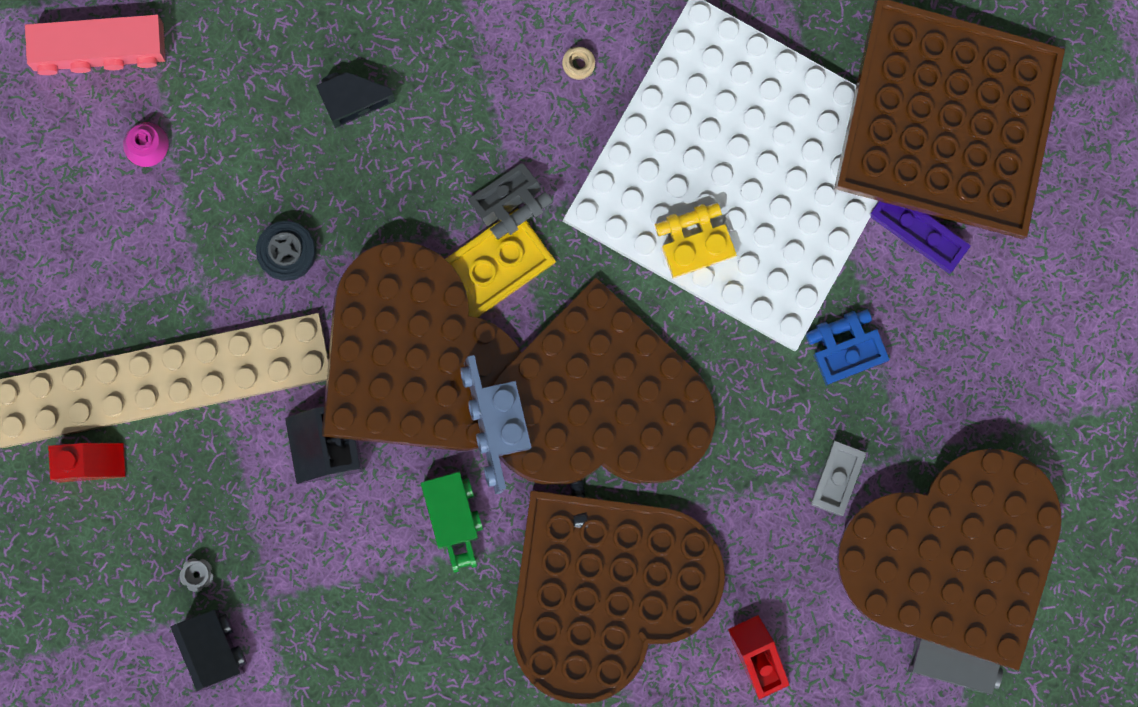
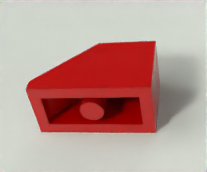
(86, 461)
(759, 656)

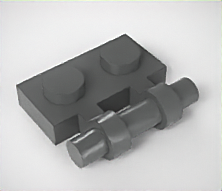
(506, 194)

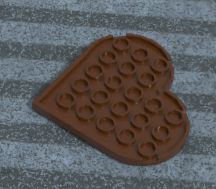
(400, 351)
(607, 396)
(961, 559)
(607, 591)

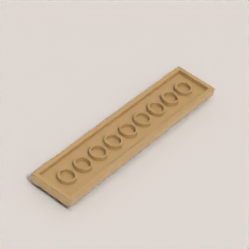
(162, 380)

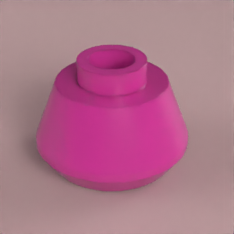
(149, 152)

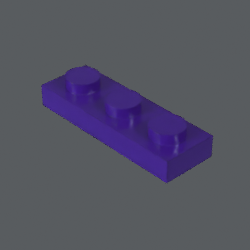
(922, 234)

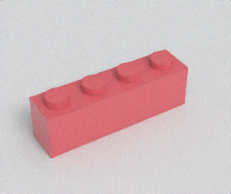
(95, 44)

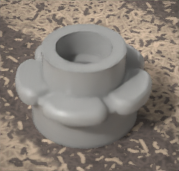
(187, 574)

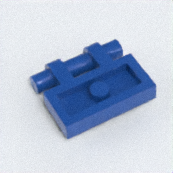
(852, 355)

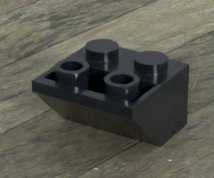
(316, 455)

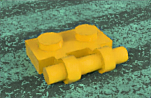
(699, 250)

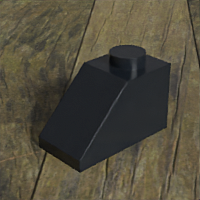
(352, 97)

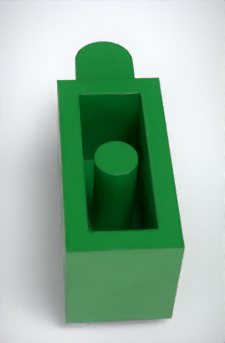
(452, 516)

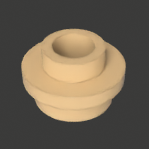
(578, 53)

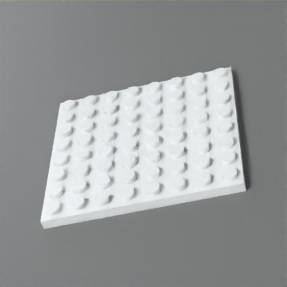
(743, 128)

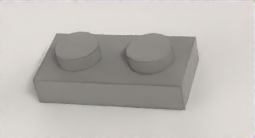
(838, 478)

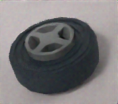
(275, 244)

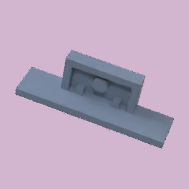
(499, 420)

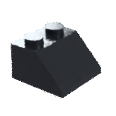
(209, 649)

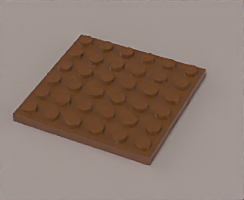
(950, 118)

